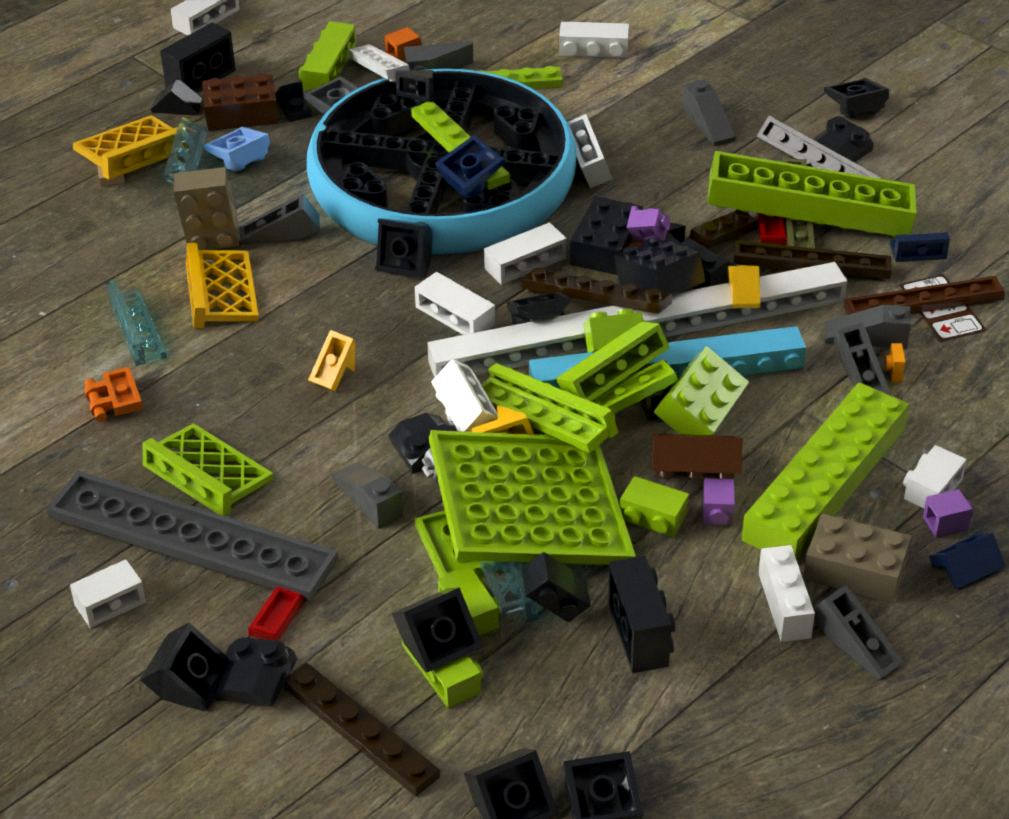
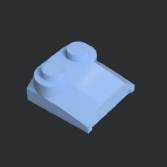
(240, 148)

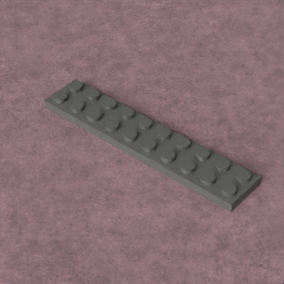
(193, 534)

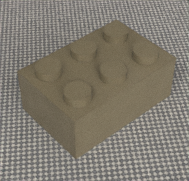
(207, 208)
(857, 556)

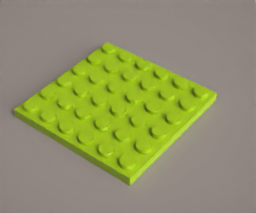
(527, 497)

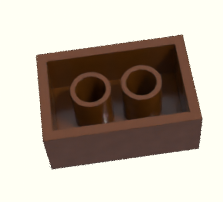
(240, 102)
(696, 455)

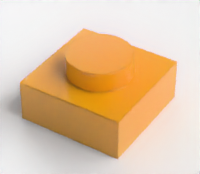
(895, 362)

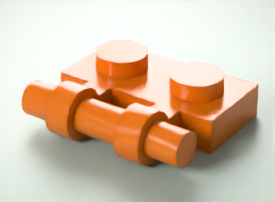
(121, 390)

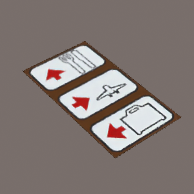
(947, 322)

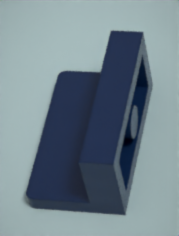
(920, 247)
(969, 559)

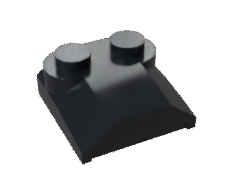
(858, 97)
(846, 139)
(404, 247)
(538, 307)
(412, 438)
(255, 671)
(603, 787)

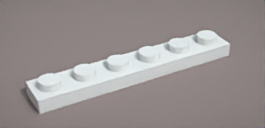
(378, 61)

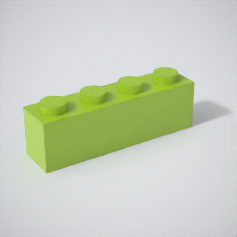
(328, 55)
(614, 361)

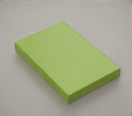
(438, 543)

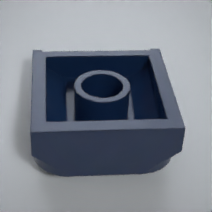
(469, 166)

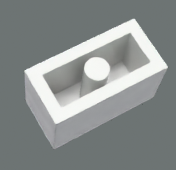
(934, 474)
(108, 593)

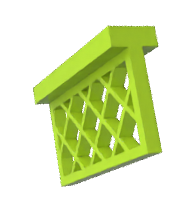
(193, 478)

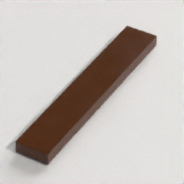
(932, 297)

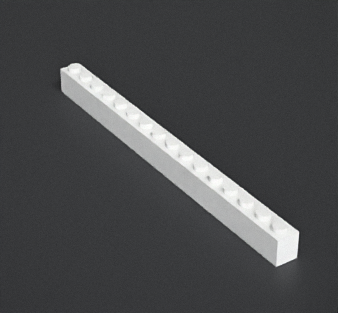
(688, 313)

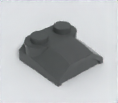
(330, 93)

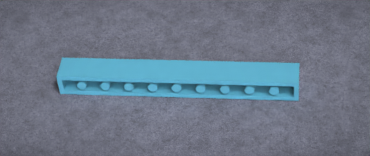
(745, 352)

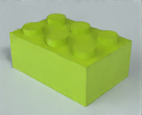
(701, 395)

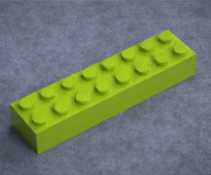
(811, 194)
(826, 470)

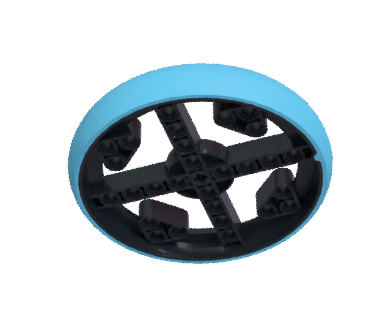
(360, 196)

